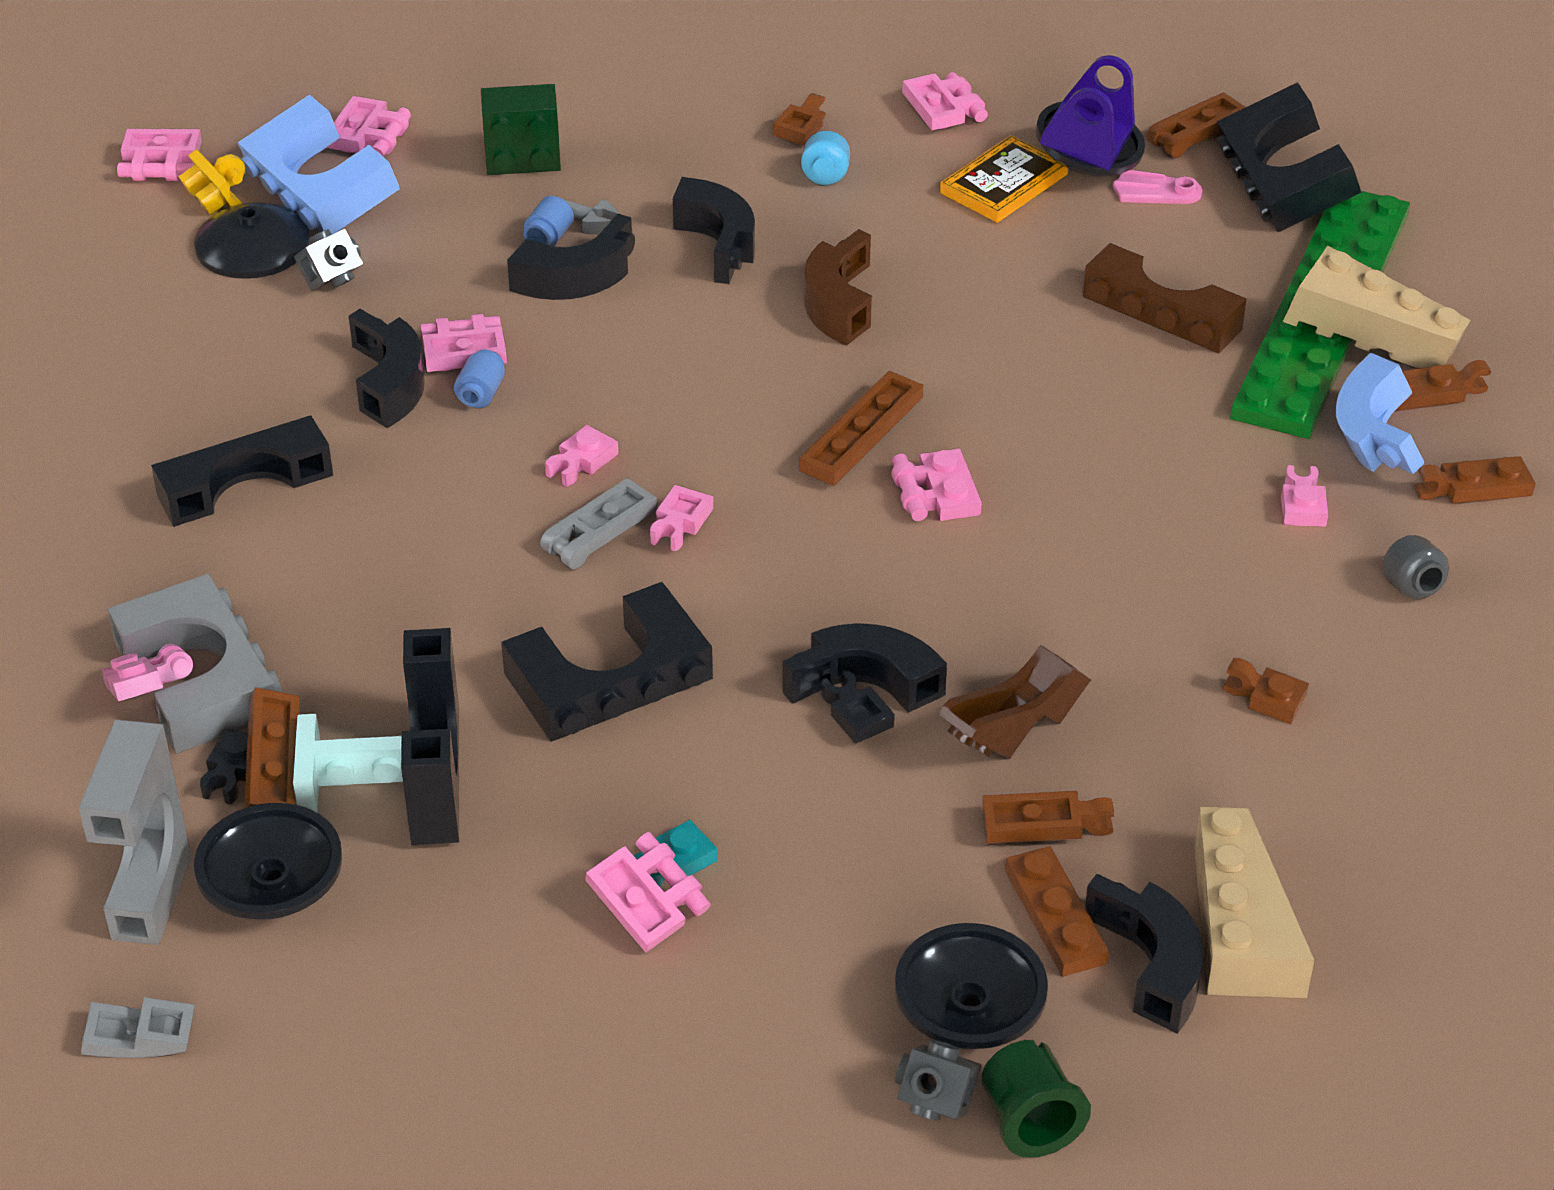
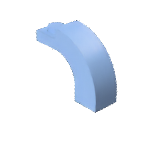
(1363, 410)

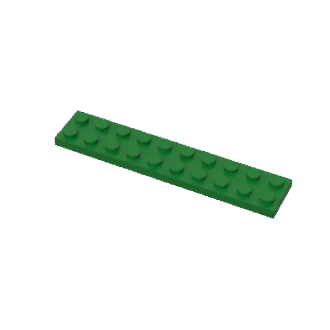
(1294, 363)

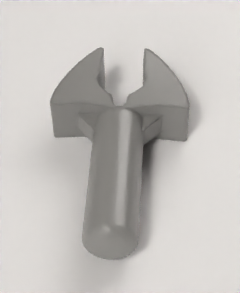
(593, 218)

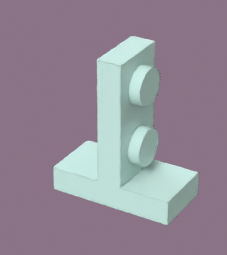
(340, 761)

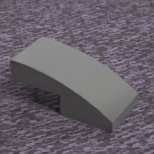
(129, 1032)

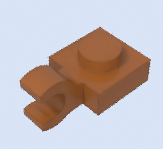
(802, 122)
(1269, 694)

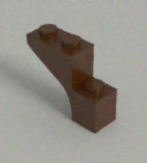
(1006, 712)

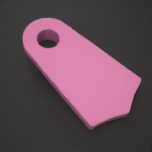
(1156, 188)

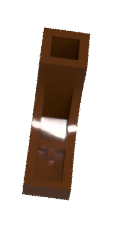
(829, 300)

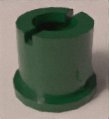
(1034, 1099)

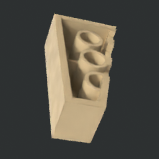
(1375, 312)
(1245, 916)

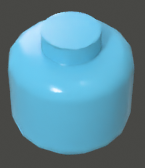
(825, 158)

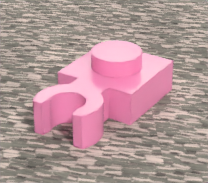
(583, 451)
(1303, 500)
(680, 513)

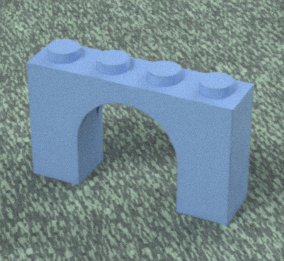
(321, 199)

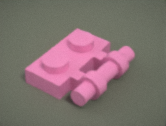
(944, 101)
(360, 124)
(157, 145)
(452, 342)
(948, 485)
(137, 676)
(638, 900)

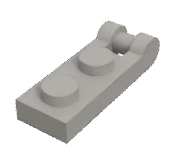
(598, 522)

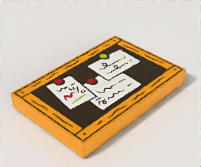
(1003, 179)

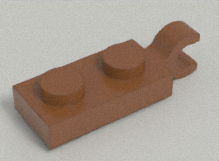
(1444, 384)
(1476, 480)
(1044, 816)

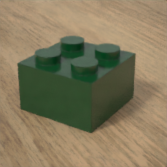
(520, 129)

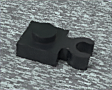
(856, 711)
(226, 765)

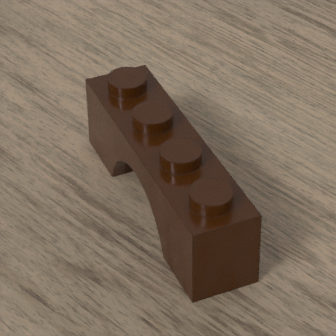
(1201, 316)

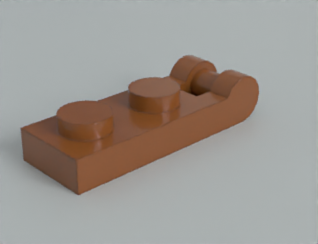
(1192, 124)

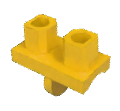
(211, 183)

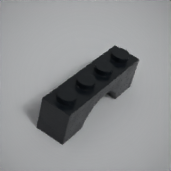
(287, 452)

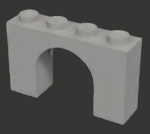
(195, 618)
(137, 806)

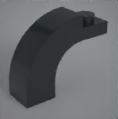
(721, 214)
(572, 271)
(398, 380)
(875, 656)
(1167, 936)

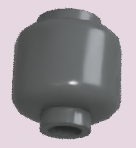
(1415, 566)

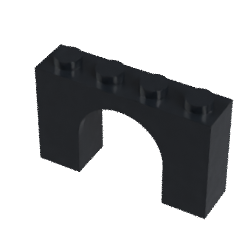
(1285, 192)
(575, 698)
(432, 743)

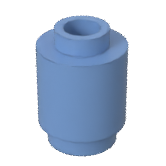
(548, 221)
(479, 378)

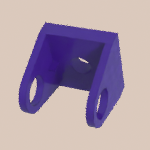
(1093, 118)

